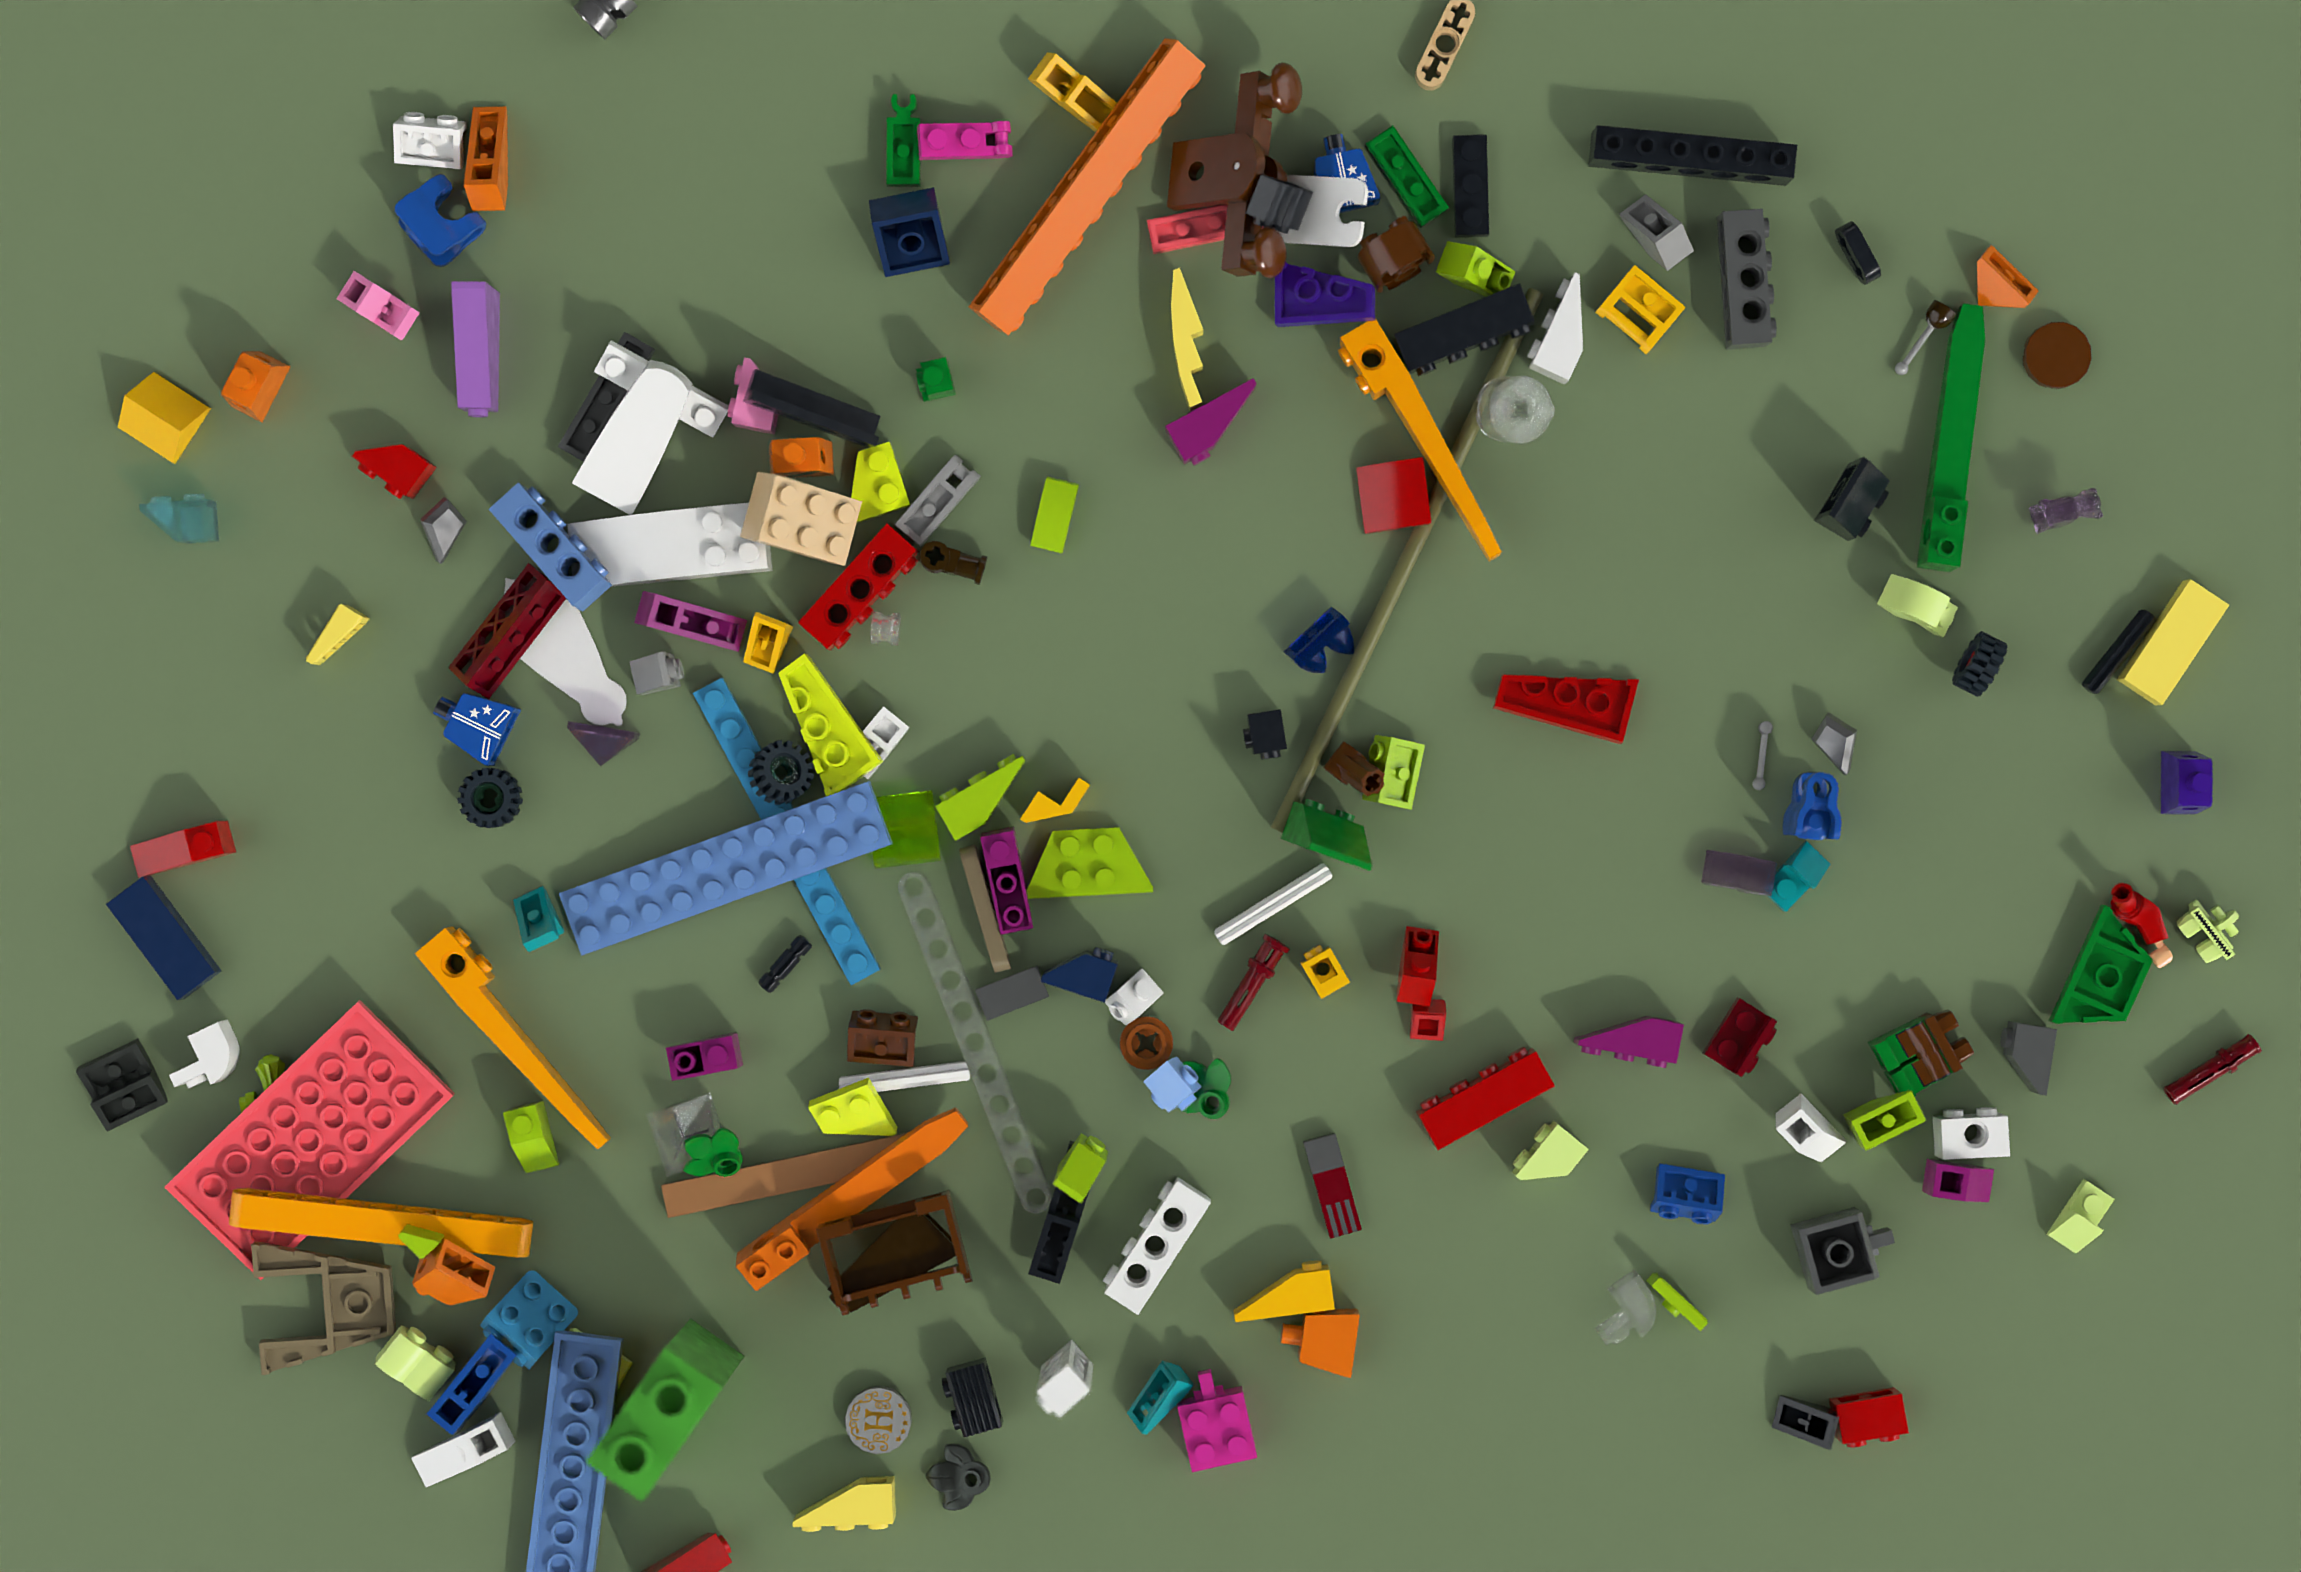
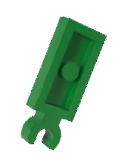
(902, 153)

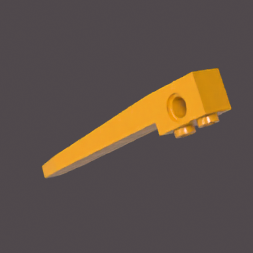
(1395, 382)
(477, 1001)

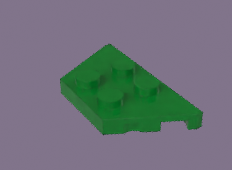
(2104, 974)

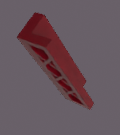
(510, 634)

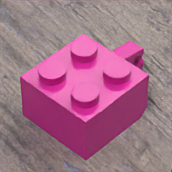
(1216, 1425)

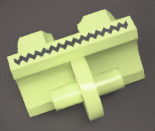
(2217, 943)

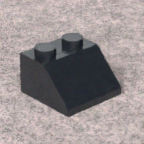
(1853, 499)

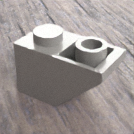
(656, 673)

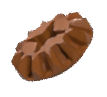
(1130, 1041)

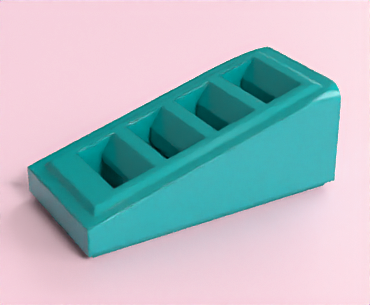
(1174, 1384)

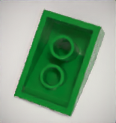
(1327, 833)

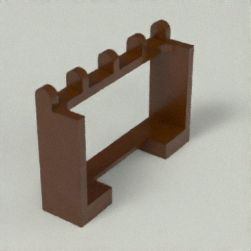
(918, 1206)

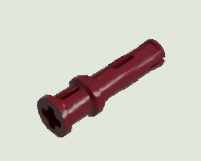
(1253, 980)

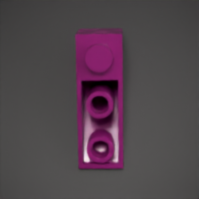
(1006, 880)
(1642, 1037)

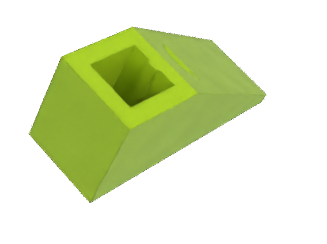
(974, 805)

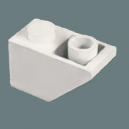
(1808, 1129)

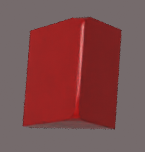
(1428, 1021)

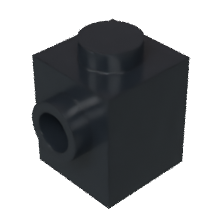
(1265, 734)

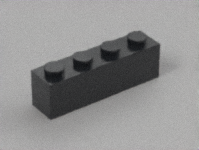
(1464, 329)

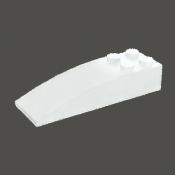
(672, 545)

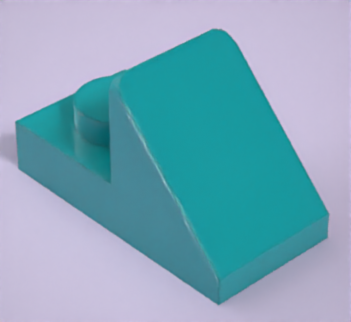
(1797, 875)
(537, 919)

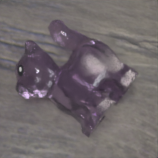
(2064, 510)

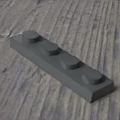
(599, 406)

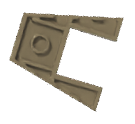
(355, 1296)

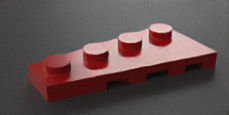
(1581, 705)

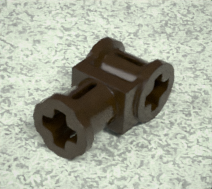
(954, 562)

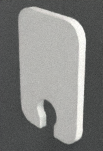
(1321, 220)

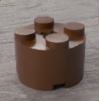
(1395, 254)

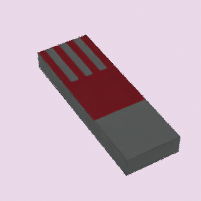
(1332, 1185)

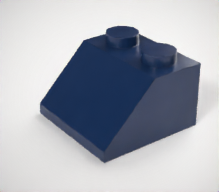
(909, 232)
(1084, 974)

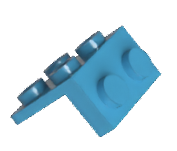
(529, 1318)

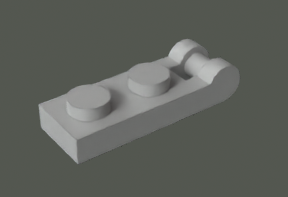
(937, 501)

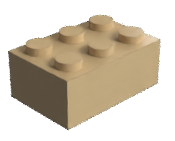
(801, 518)

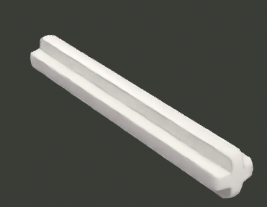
(1273, 904)
(912, 1076)

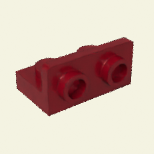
(1740, 1038)

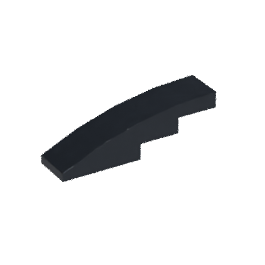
(1057, 1235)

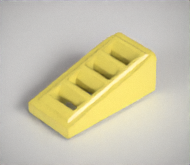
(338, 630)

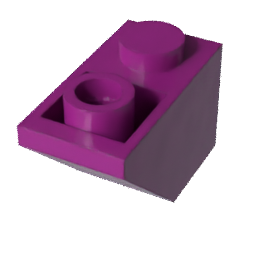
(704, 1056)
(1957, 1181)

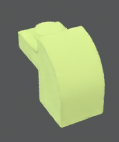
(1918, 604)

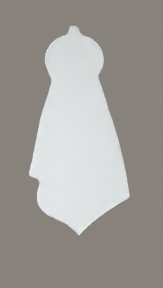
(571, 661)

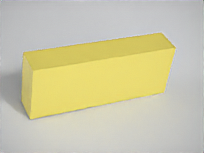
(2173, 642)

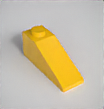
(1297, 1292)

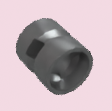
(603, 14)

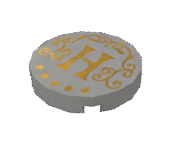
(878, 1419)

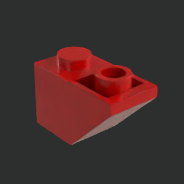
(398, 466)
(1418, 966)

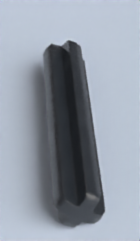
(2119, 651)

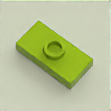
(1675, 1302)

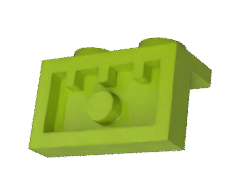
(1401, 764)

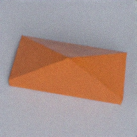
(2001, 282)

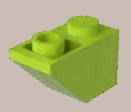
(1474, 269)

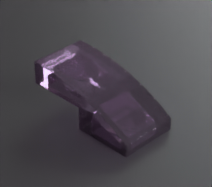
(1739, 872)

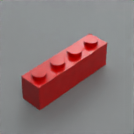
(1485, 1098)

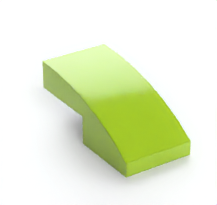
(1054, 514)

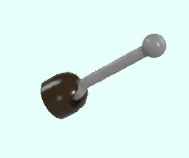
(1937, 317)

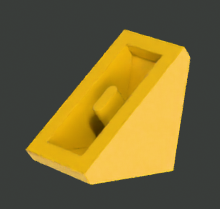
(766, 642)

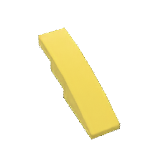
(1184, 329)

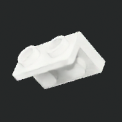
(429, 140)

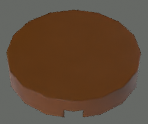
(2057, 355)

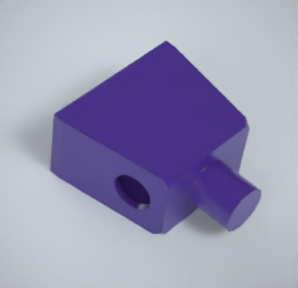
(2186, 782)

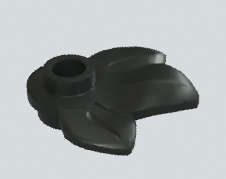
(954, 1480)

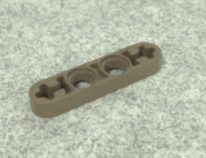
(985, 908)

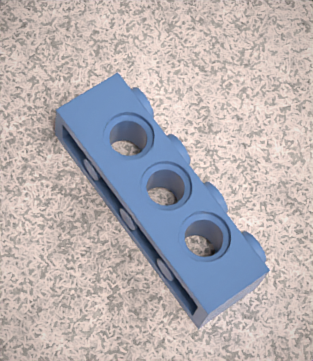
(513, 512)

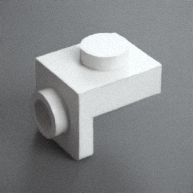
(1133, 997)

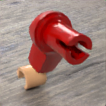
(2146, 916)

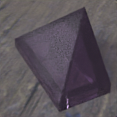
(602, 742)

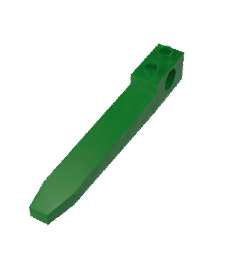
(1952, 446)

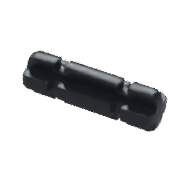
(785, 964)

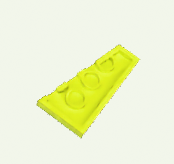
(833, 737)

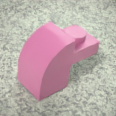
(378, 305)

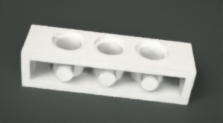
(1136, 1292)
(1064, 1379)

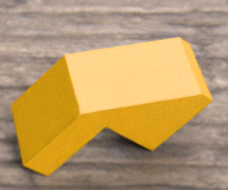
(1044, 807)

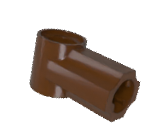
(1353, 768)

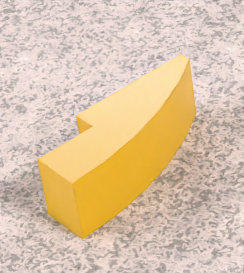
(1072, 91)

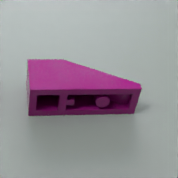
(1203, 428)
(690, 621)

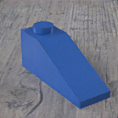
(472, 1385)

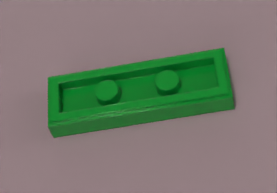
(1406, 176)

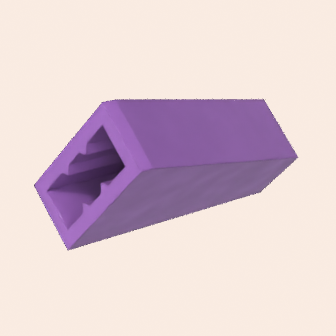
(476, 346)

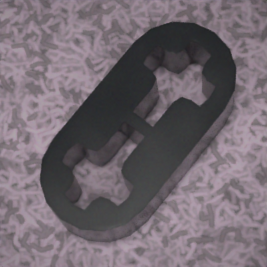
(1858, 252)

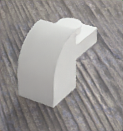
(217, 1056)

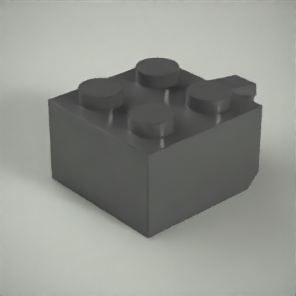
(1838, 1250)

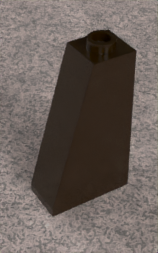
(902, 1250)

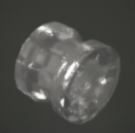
(885, 628)

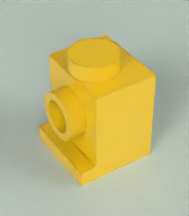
(1325, 983)

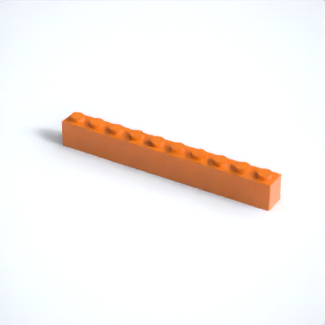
(1087, 186)

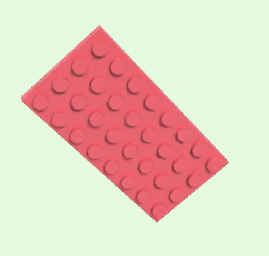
(314, 1128)

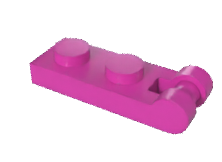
(963, 141)

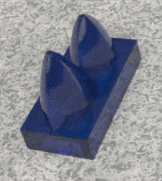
(1328, 631)

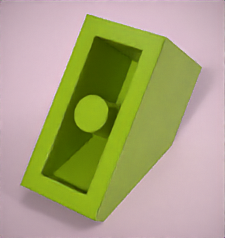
(1884, 1118)
(531, 1136)
(1081, 1166)

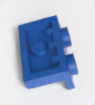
(1688, 1194)

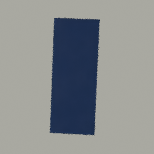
(163, 937)

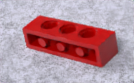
(818, 619)

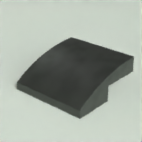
(122, 1085)

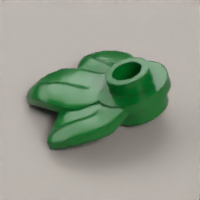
(1214, 1082)
(713, 1154)

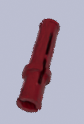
(2224, 1061)

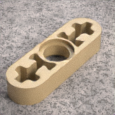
(1426, 61)

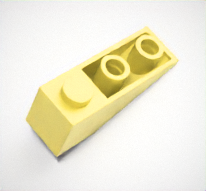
(862, 1502)

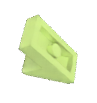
(2079, 1218)

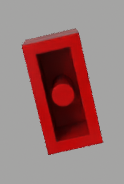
(1870, 1416)

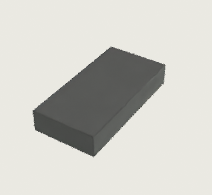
(1011, 993)

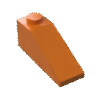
(487, 159)

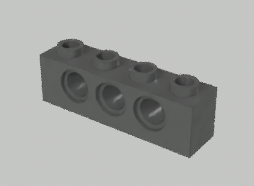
(1739, 330)

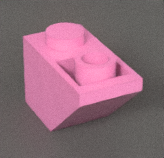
(744, 414)

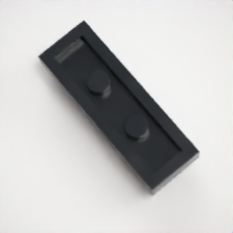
(1470, 186)

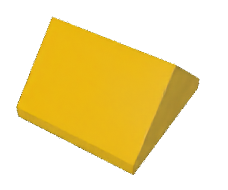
(161, 416)

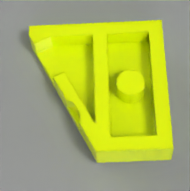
(878, 483)
(853, 1111)

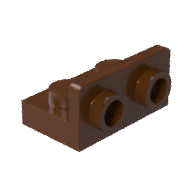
(882, 1038)

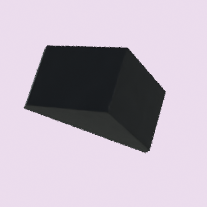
(1806, 1421)

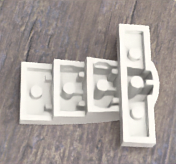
(641, 425)

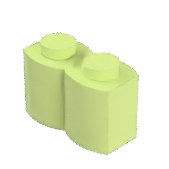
(416, 1362)

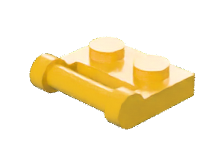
(1645, 299)

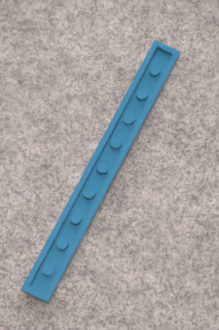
(817, 887)

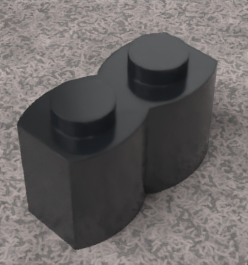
(1278, 204)

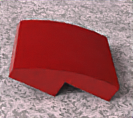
(1394, 495)

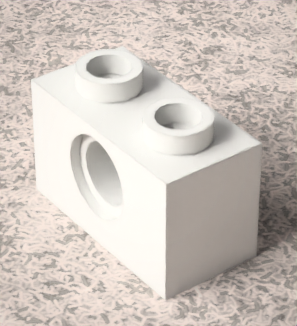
(1991, 1136)

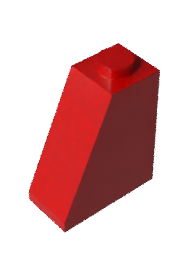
(702, 1555)

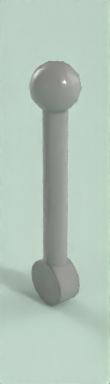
(1764, 728)

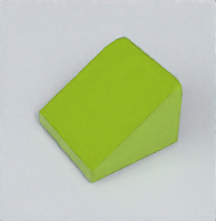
(420, 1240)

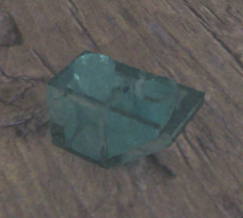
(185, 520)

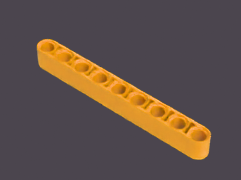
(376, 1221)

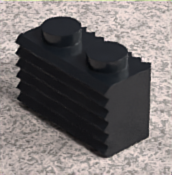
(973, 1397)

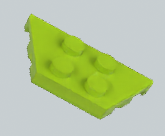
(1088, 864)

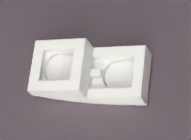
(884, 734)

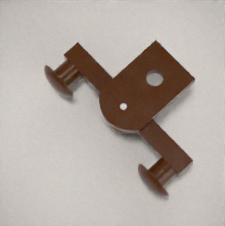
(1234, 168)

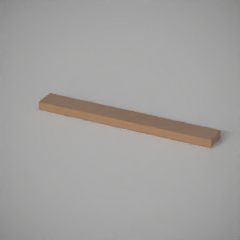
(770, 1178)

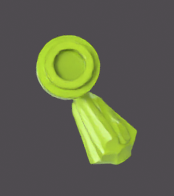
(268, 1070)

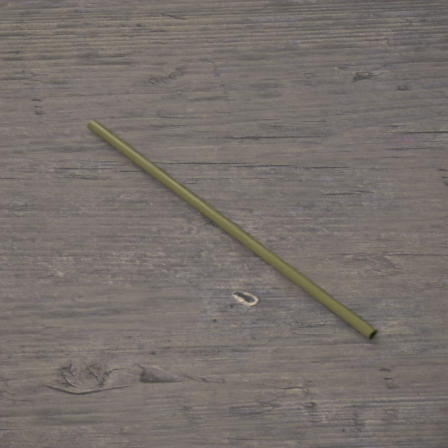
(1392, 591)

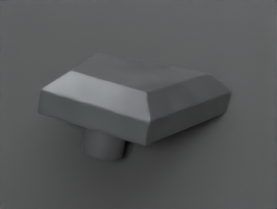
(442, 528)
(1836, 741)

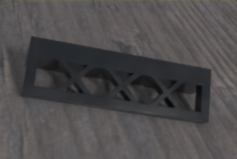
(812, 409)

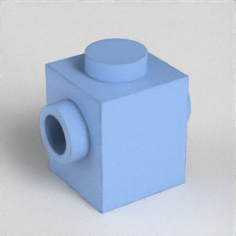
(1173, 1085)

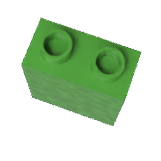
(664, 1409)

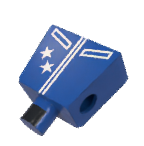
(1346, 165)
(477, 725)

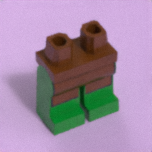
(1920, 1053)

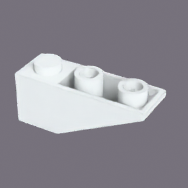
(1563, 340)
(464, 1450)

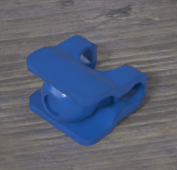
(434, 235)
(1810, 813)

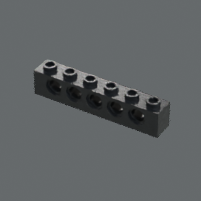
(1692, 155)

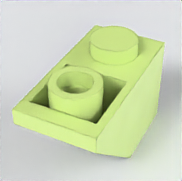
(1551, 1156)

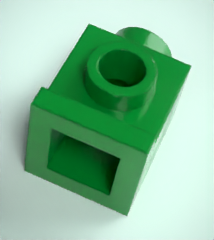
(935, 379)

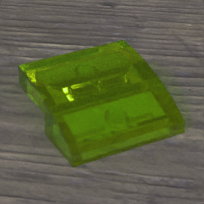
(912, 829)

